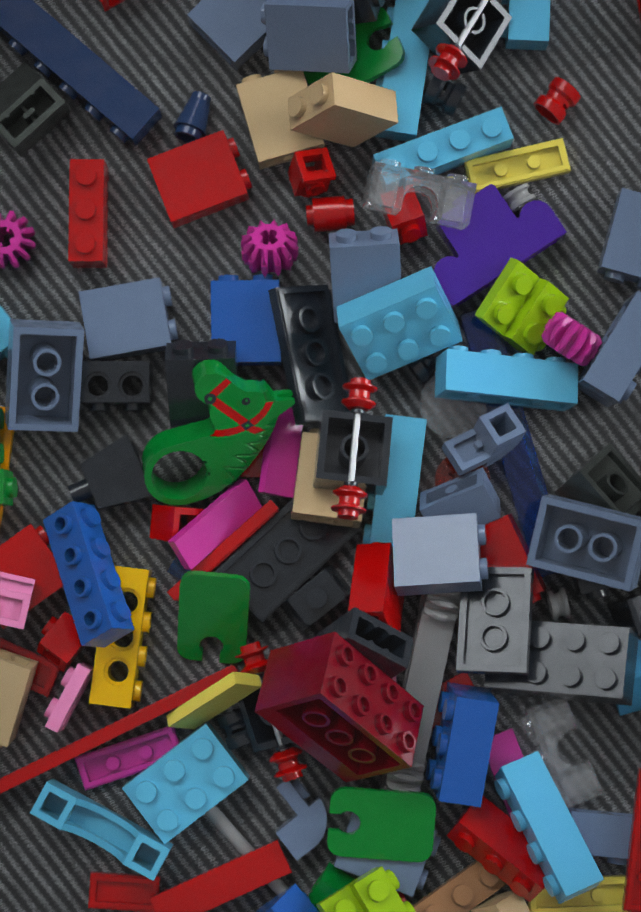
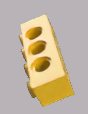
(104, 688)

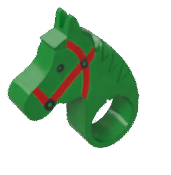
(226, 442)

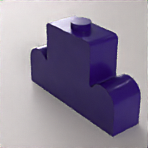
(490, 241)

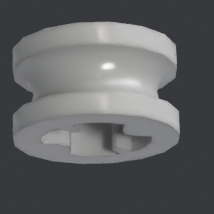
(519, 197)
(558, 604)

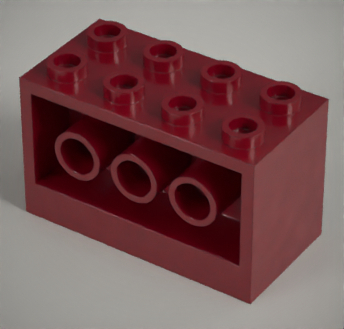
(340, 707)

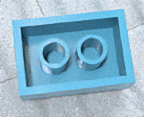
(399, 323)
(186, 782)

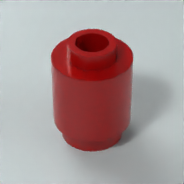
(330, 213)

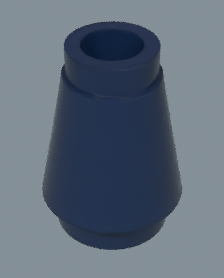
(193, 118)

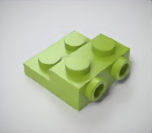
(521, 307)
(368, 893)

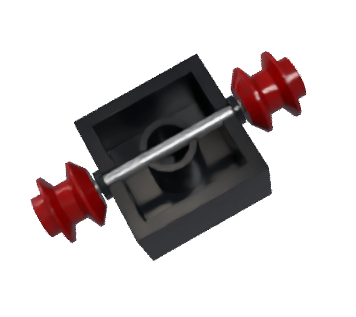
(460, 34)
(353, 450)
(261, 732)

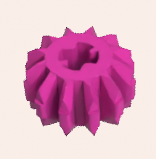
(19, 239)
(269, 248)
(571, 339)

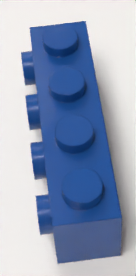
(88, 574)

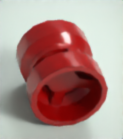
(558, 99)

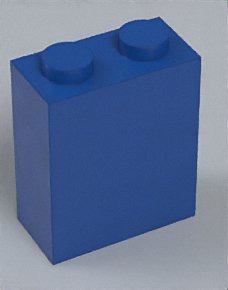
(244, 314)

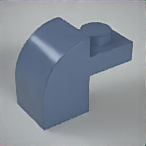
(487, 442)
(309, 823)

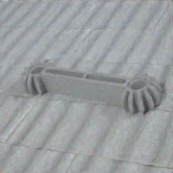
(425, 677)

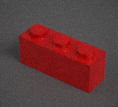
(88, 213)
(499, 847)

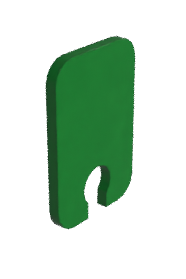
(370, 62)
(213, 607)
(391, 825)

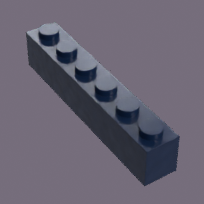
(78, 70)

